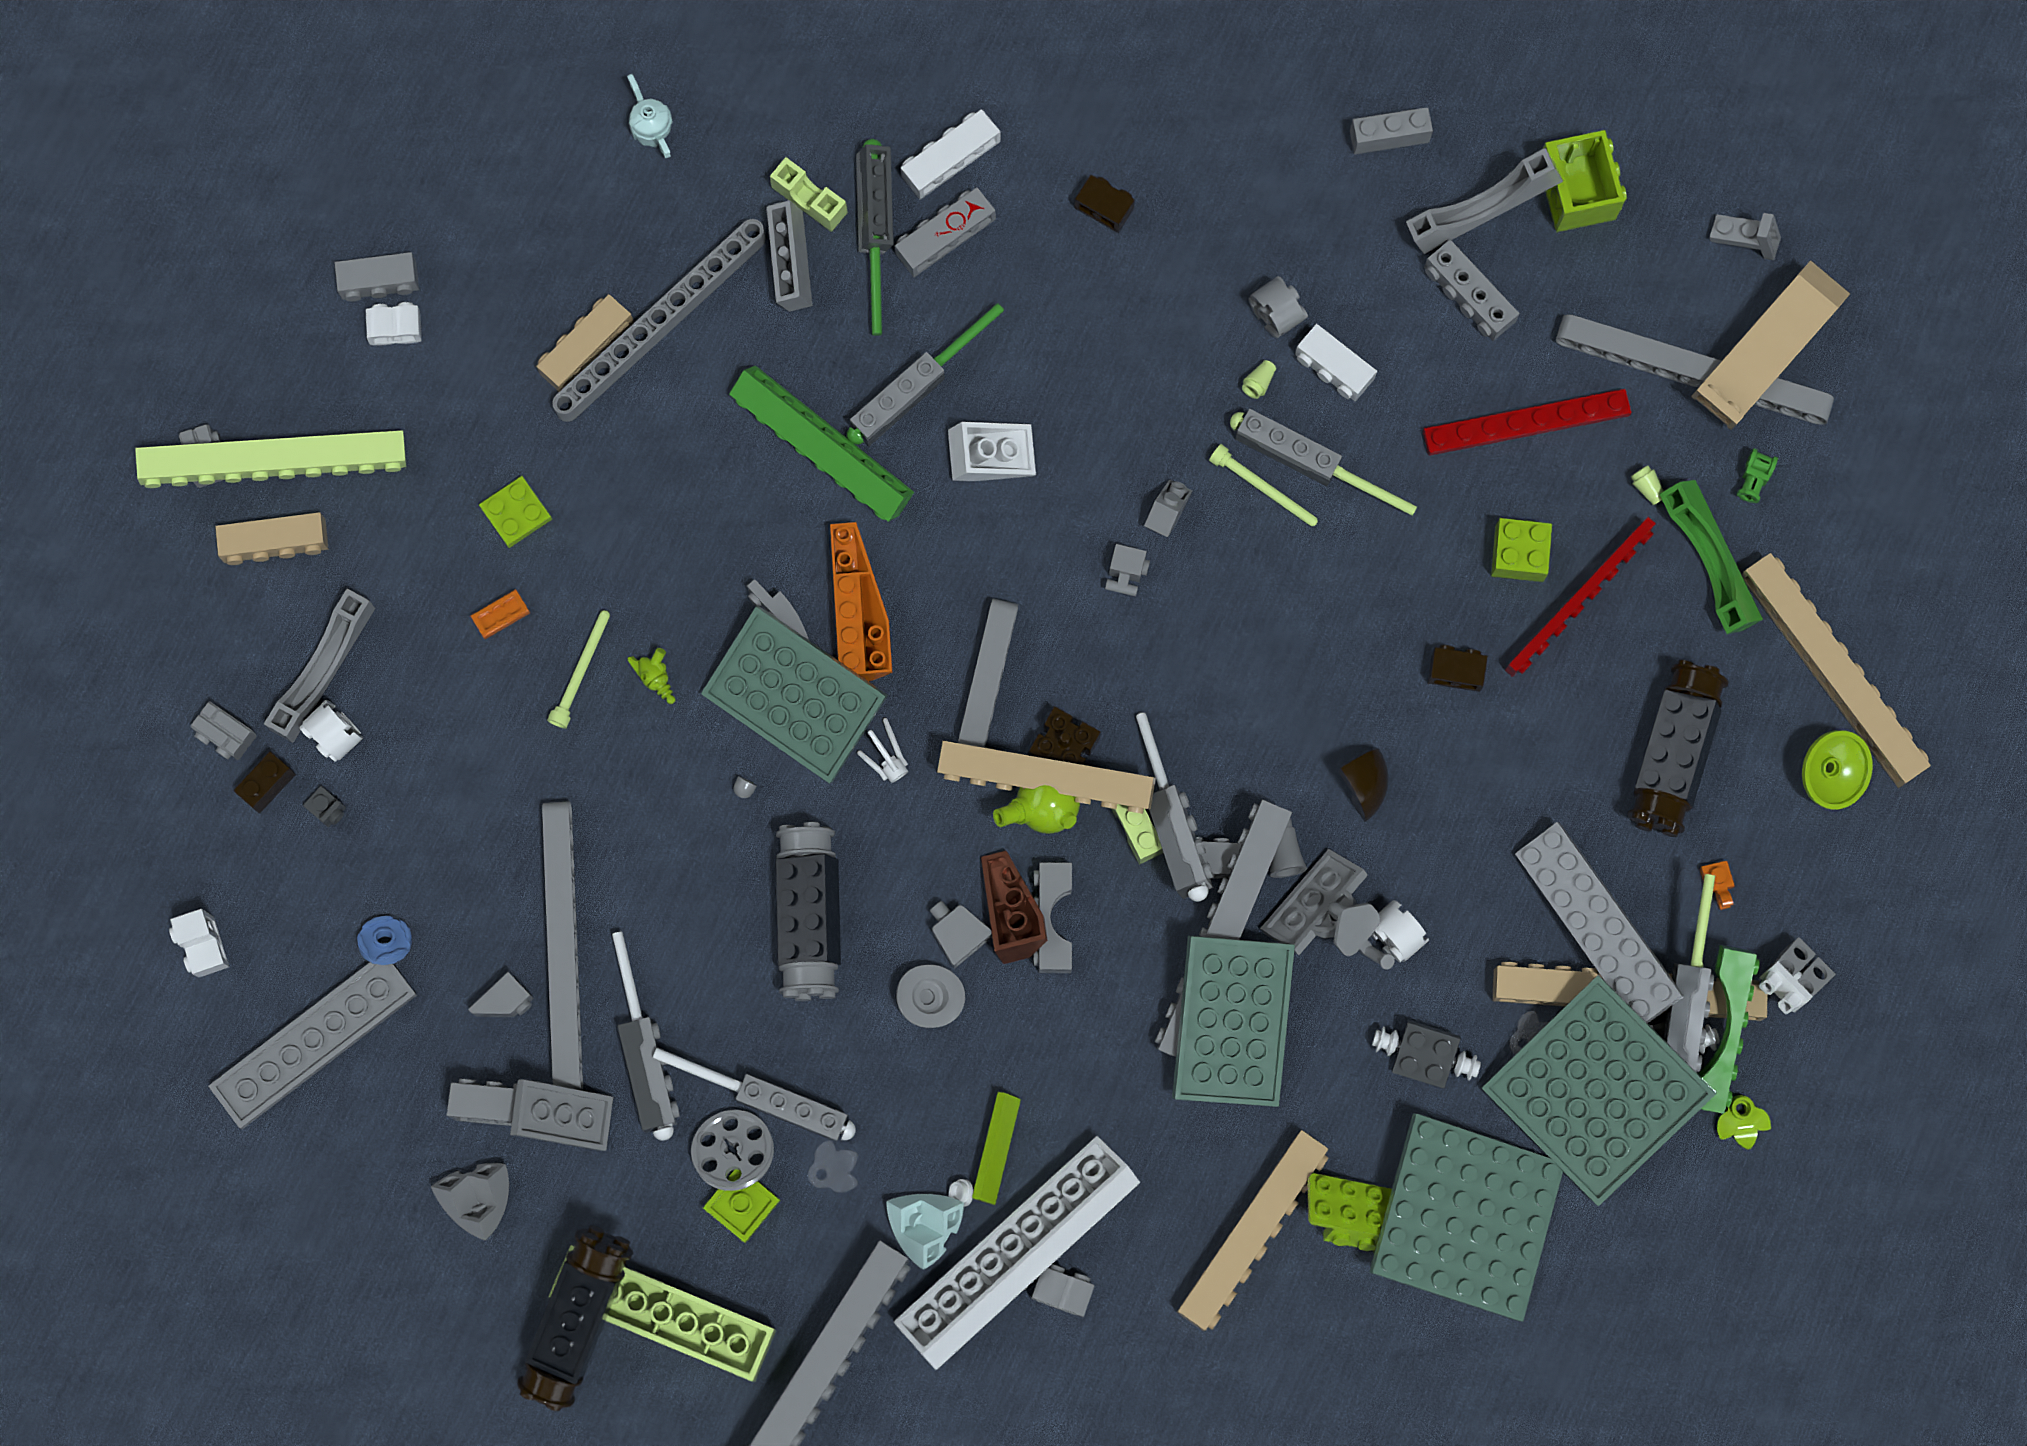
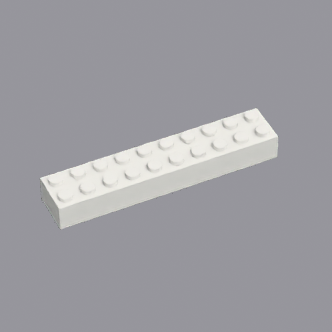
(1016, 1252)

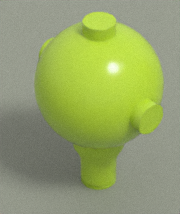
(1040, 810)

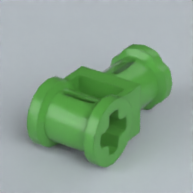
(1756, 473)

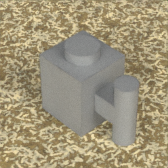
(1127, 565)

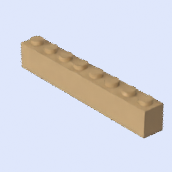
(1030, 772)
(1252, 1231)

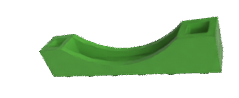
(1732, 598)
(1735, 971)

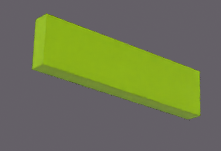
(996, 1148)

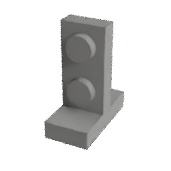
(1748, 233)

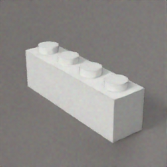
(950, 154)

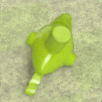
(654, 674)

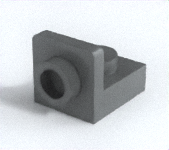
(325, 807)

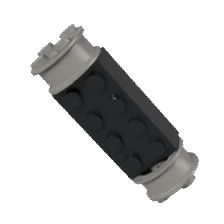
(807, 912)

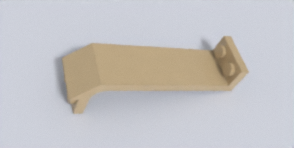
(1771, 344)

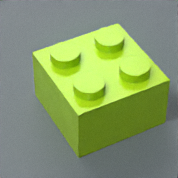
(1521, 550)

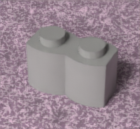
(1063, 1291)

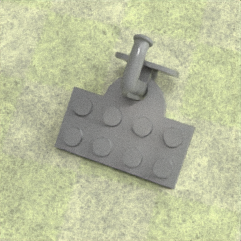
(1322, 899)

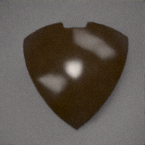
(1367, 781)

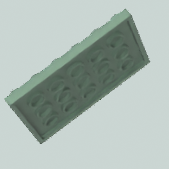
(794, 694)
(1233, 1021)

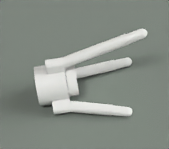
(893, 767)

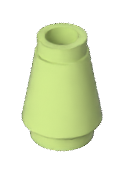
(1258, 380)
(1648, 484)

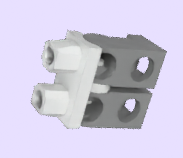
(1789, 983)

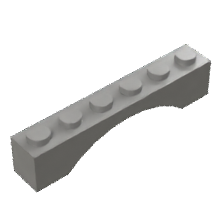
(1526, 181)
(340, 635)

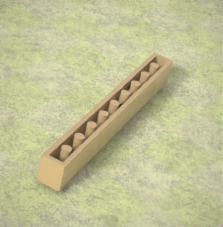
(1835, 670)
(1561, 985)

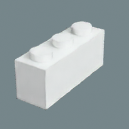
(1335, 363)

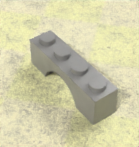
(1053, 883)

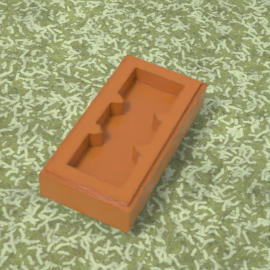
(500, 614)

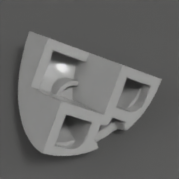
(475, 1198)

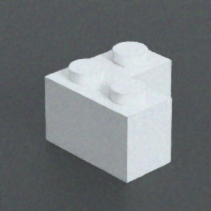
(202, 942)

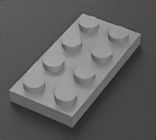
(561, 1115)

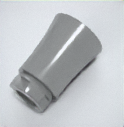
(1288, 856)

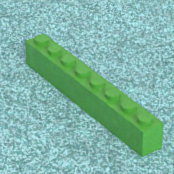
(821, 443)

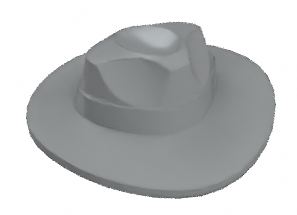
(930, 996)

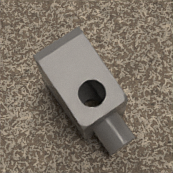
(958, 932)

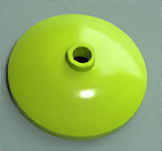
(1847, 769)

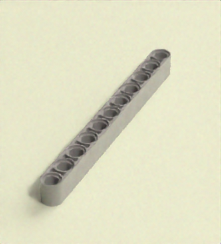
(656, 332)
(1684, 366)
(562, 945)

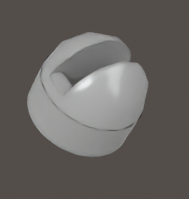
(743, 787)

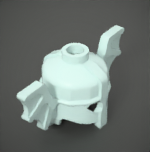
(649, 129)

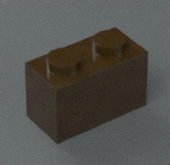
(1104, 203)
(1457, 668)
(264, 782)

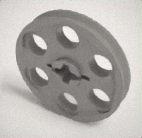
(726, 1160)

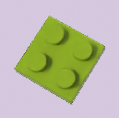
(515, 512)
(742, 1209)

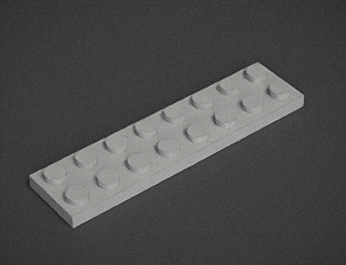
(1598, 923)
(311, 1042)

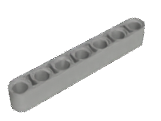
(988, 673)

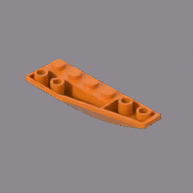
(859, 609)

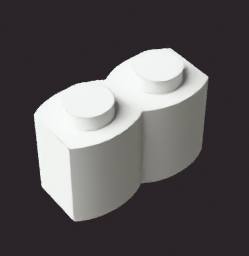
(393, 324)

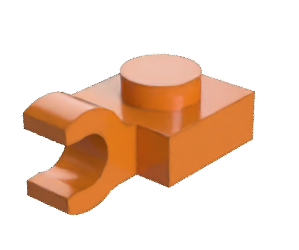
(1722, 883)

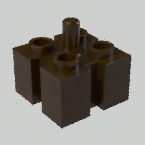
(1064, 739)

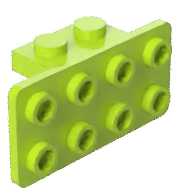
(1348, 1210)

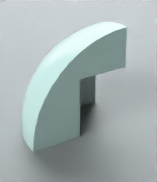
(924, 1224)

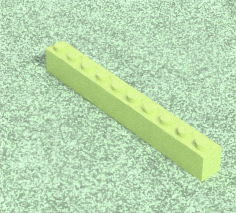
(270, 458)

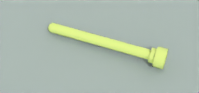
(1223, 458)
(560, 715)

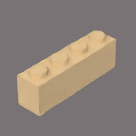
(585, 342)
(272, 538)

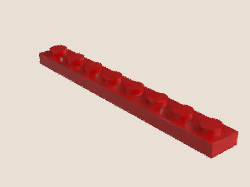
(1527, 422)
(1588, 590)

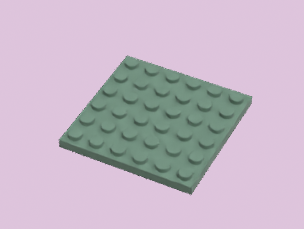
(1599, 1090)
(1467, 1218)

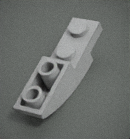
(776, 606)

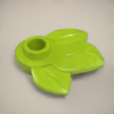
(1743, 1126)

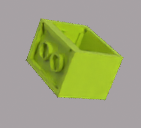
(1589, 184)

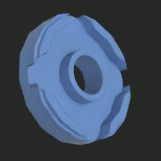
(389, 952)

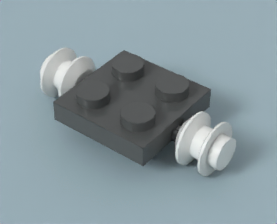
(1426, 1054)

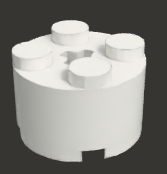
(331, 730)
(1399, 932)

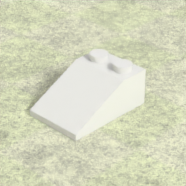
(991, 451)

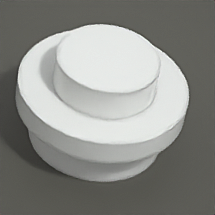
(962, 1191)

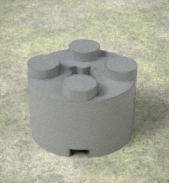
(1277, 307)

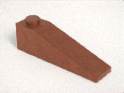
(1014, 915)

